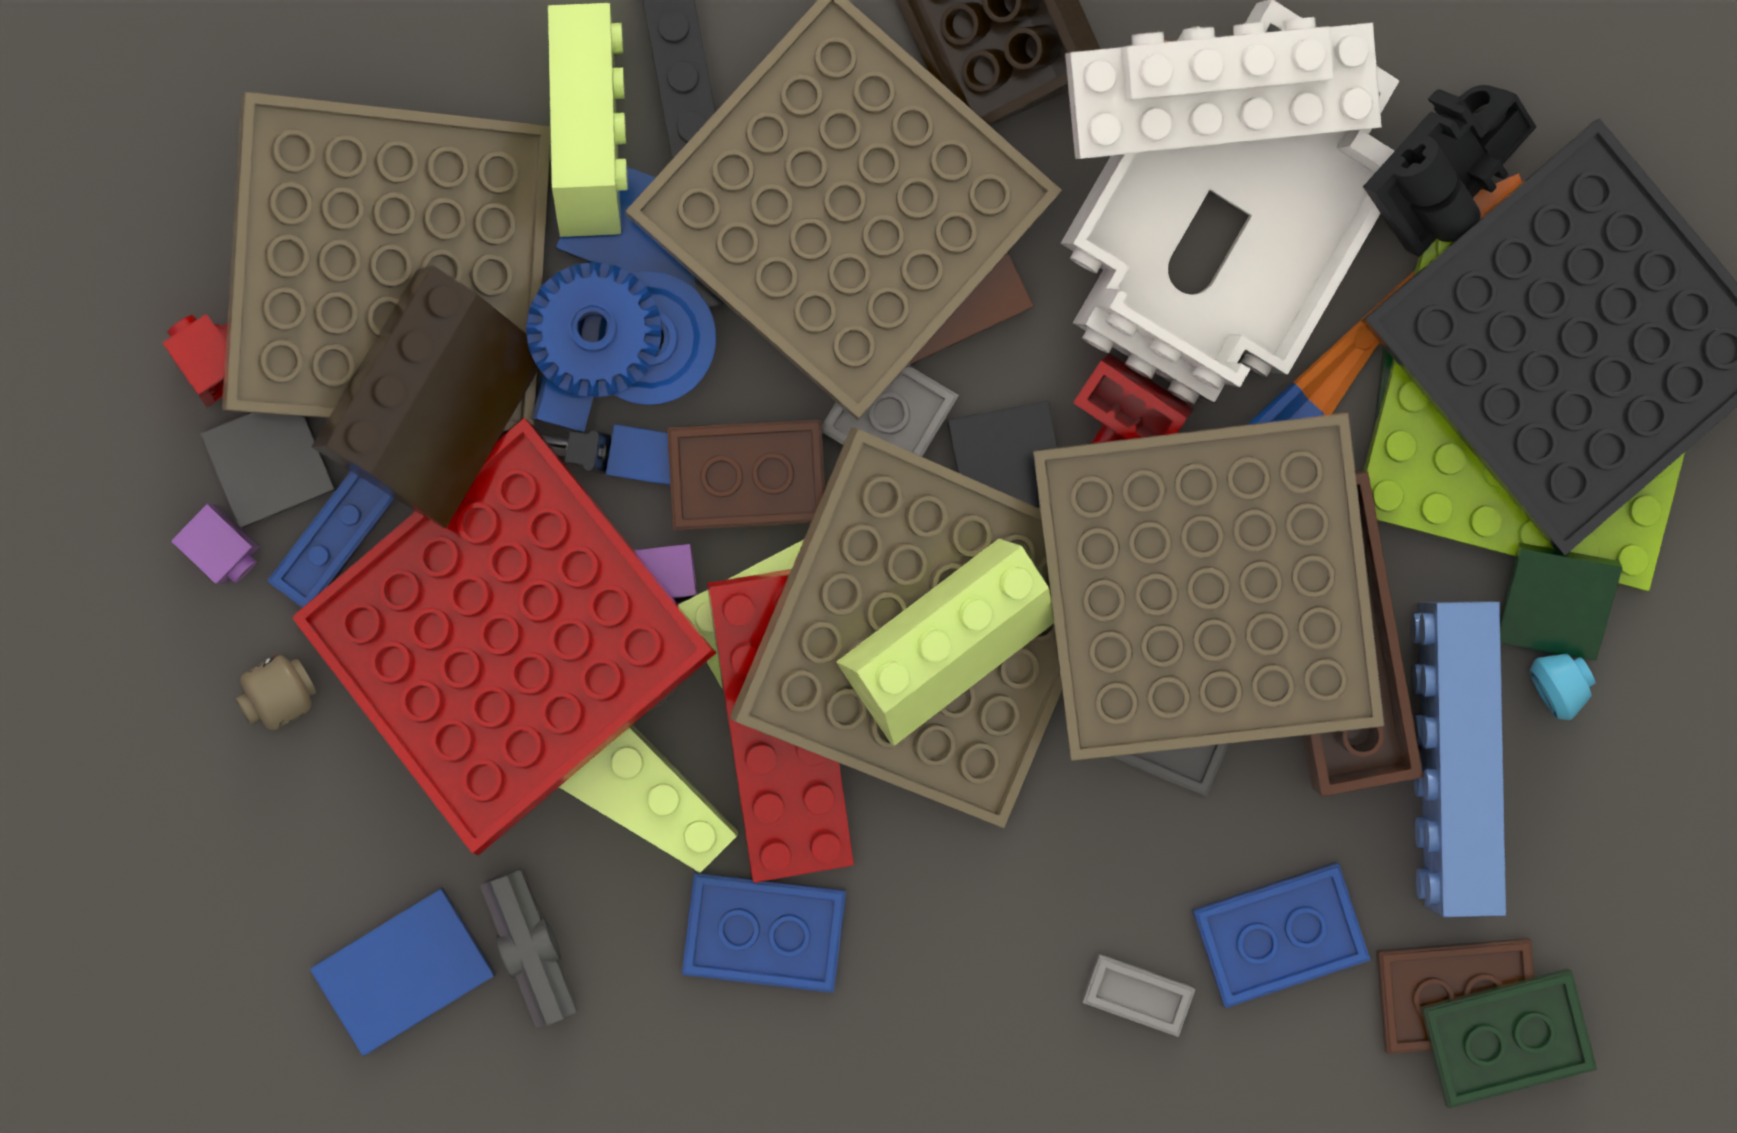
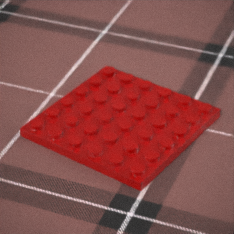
(504, 640)

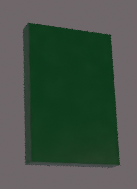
(1508, 1038)

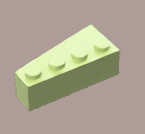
(585, 119)
(652, 799)

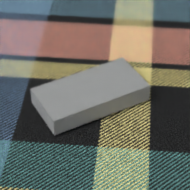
(1138, 995)

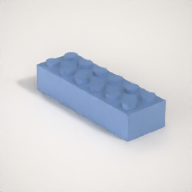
(1460, 758)

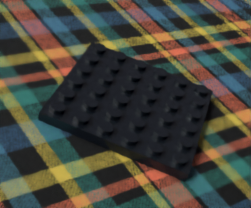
(1572, 337)

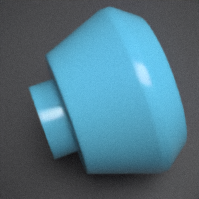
(1562, 684)

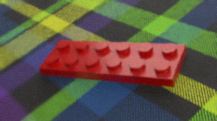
(786, 793)

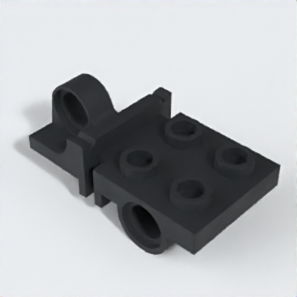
(1445, 162)

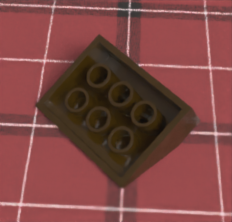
(999, 52)
(430, 396)

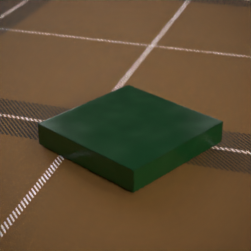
(1558, 601)

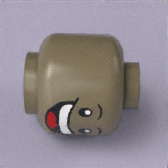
(275, 692)

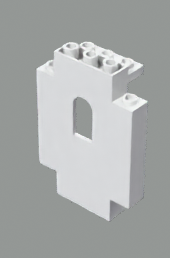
(1278, 274)

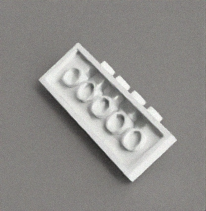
(1223, 88)

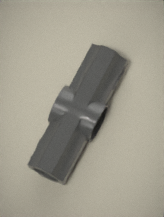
(528, 948)

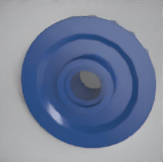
(687, 340)
(603, 365)

